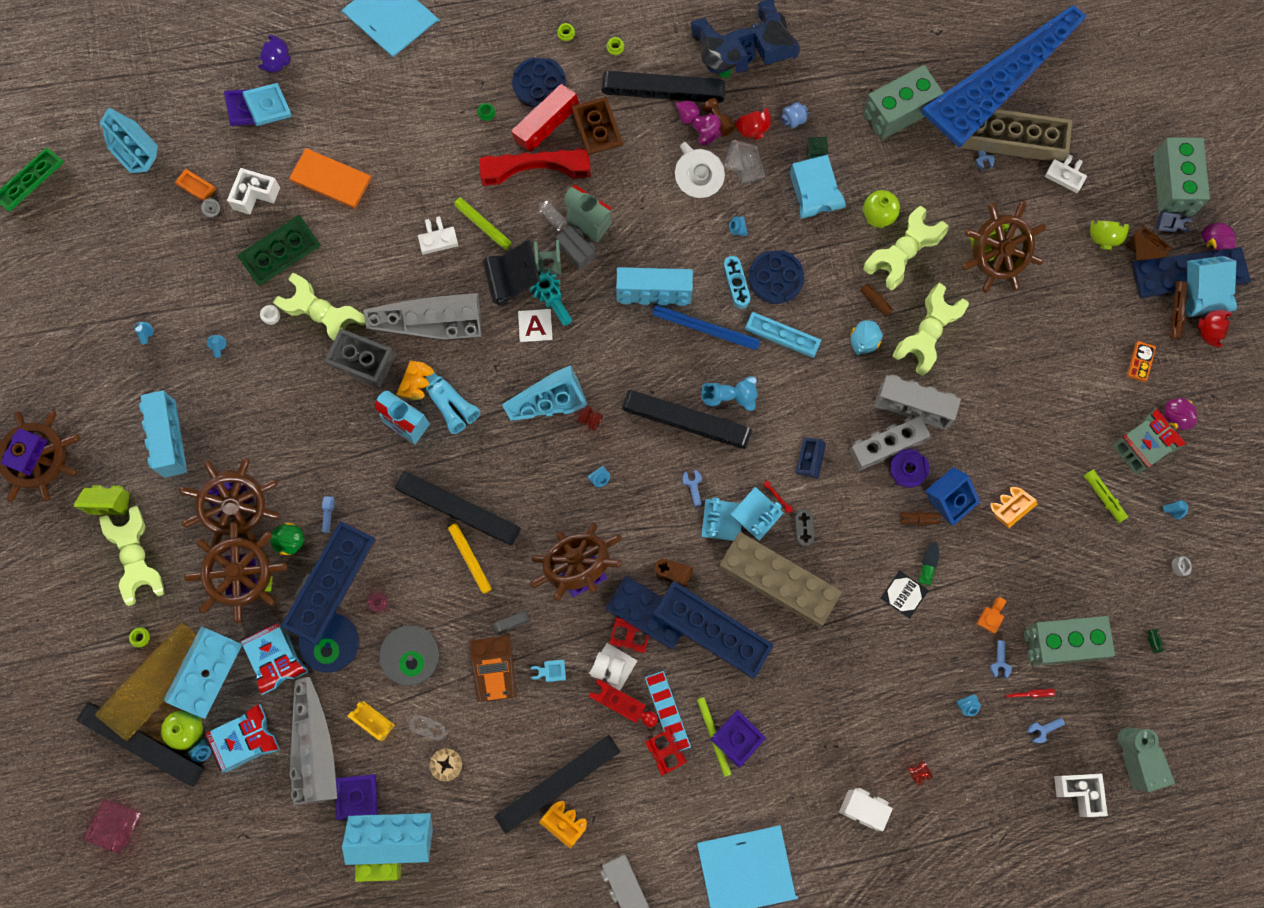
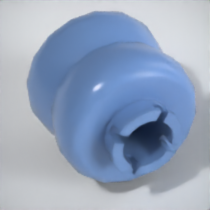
(794, 115)

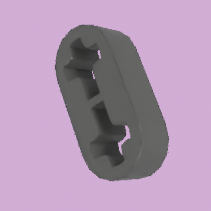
(799, 528)
(511, 623)

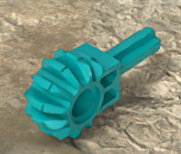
(551, 296)

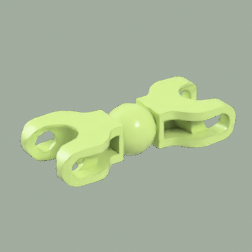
(916, 237)
(318, 309)
(930, 329)
(132, 556)

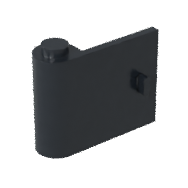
(511, 273)

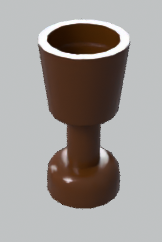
(727, 125)

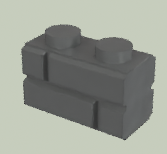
(575, 247)

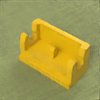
(371, 721)

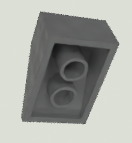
(360, 358)

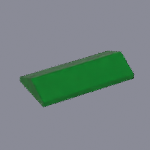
(29, 178)

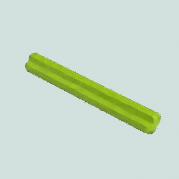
(482, 223)

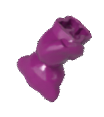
(706, 126)

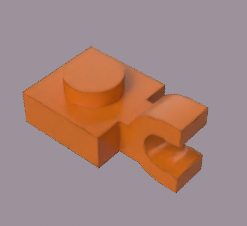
(990, 618)

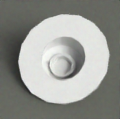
(699, 172)

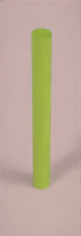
(711, 730)

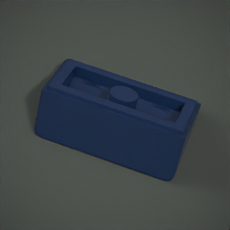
(811, 457)

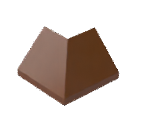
(1147, 245)

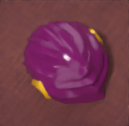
(1219, 236)
(1181, 414)

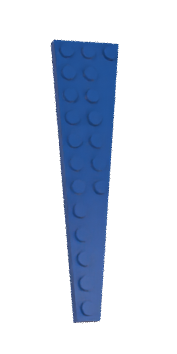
(977, 97)

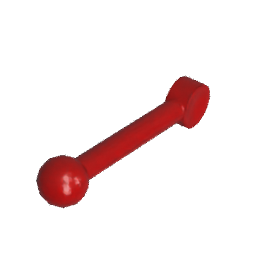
(788, 509)

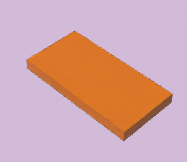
(330, 178)

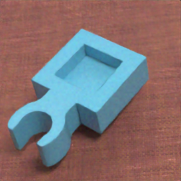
(553, 671)

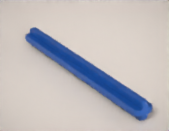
(706, 327)

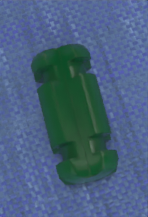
(1155, 641)

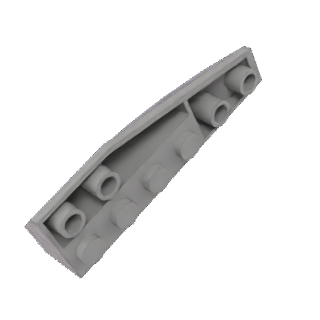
(429, 317)
(311, 749)

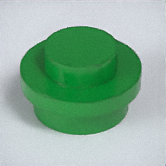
(486, 112)

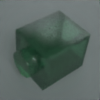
(816, 147)

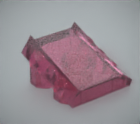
(112, 826)

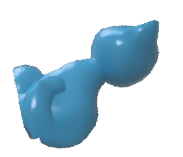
(744, 393)

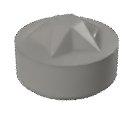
(210, 208)
(1181, 566)

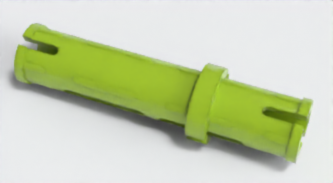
(1105, 495)

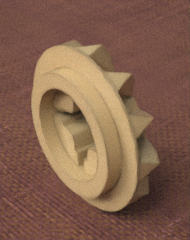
(454, 760)

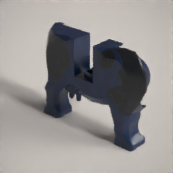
(739, 46)

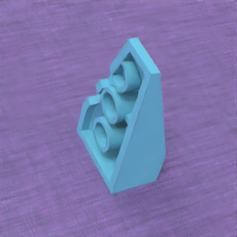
(551, 395)

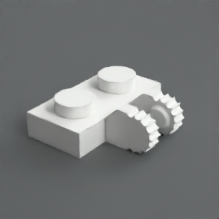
(1065, 175)
(437, 240)

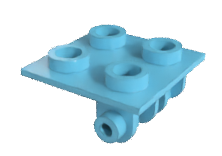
(757, 513)
(718, 521)

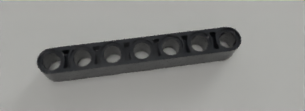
(662, 86)
(686, 419)
(457, 508)
(145, 748)
(557, 784)

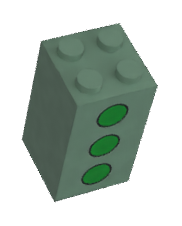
(900, 102)
(1181, 175)
(1069, 641)

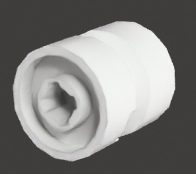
(608, 668)

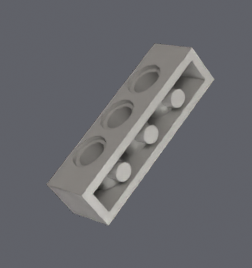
(914, 426)

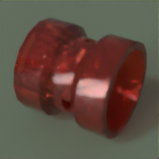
(590, 418)

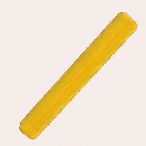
(469, 558)

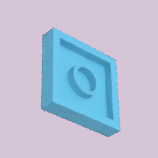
(266, 104)

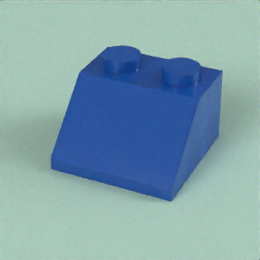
(953, 495)

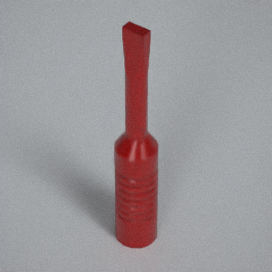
(1035, 693)

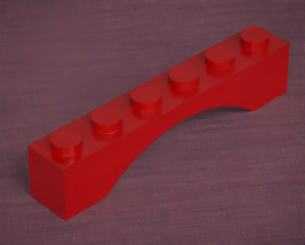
(498, 169)

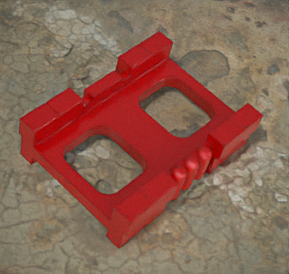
(628, 642)
(660, 755)

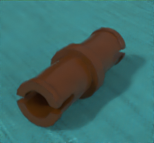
(876, 300)
(920, 518)

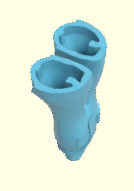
(442, 394)

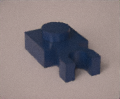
(1171, 221)

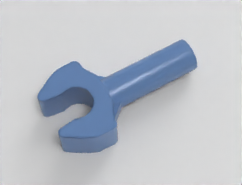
(984, 157)
(693, 486)
(327, 506)
(1000, 661)
(1043, 730)

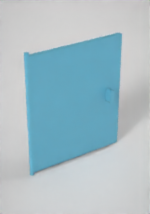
(391, 22)
(747, 872)

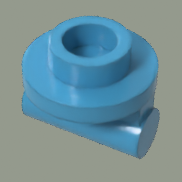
(737, 226)
(143, 330)
(216, 344)
(599, 477)
(1177, 509)
(969, 705)
(200, 751)

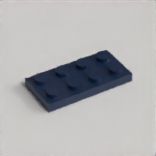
(636, 606)

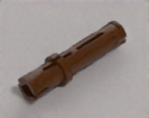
(1179, 310)

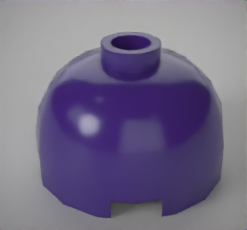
(274, 55)

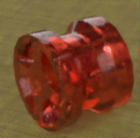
(920, 773)

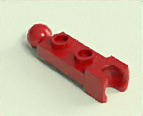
(623, 704)

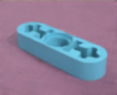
(733, 289)

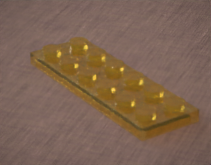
(147, 685)

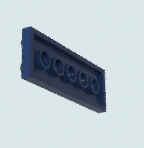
(1160, 275)
(328, 583)
(713, 630)

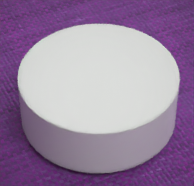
(270, 314)

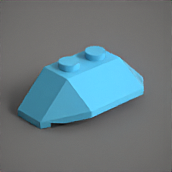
(128, 142)

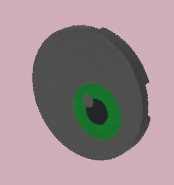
(409, 655)

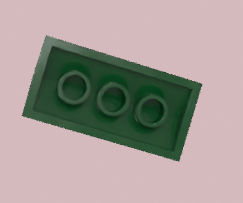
(278, 250)

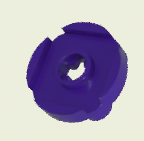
(916, 460)

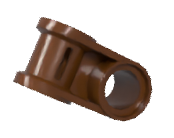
(676, 572)

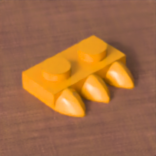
(413, 380)
(1013, 507)
(562, 824)

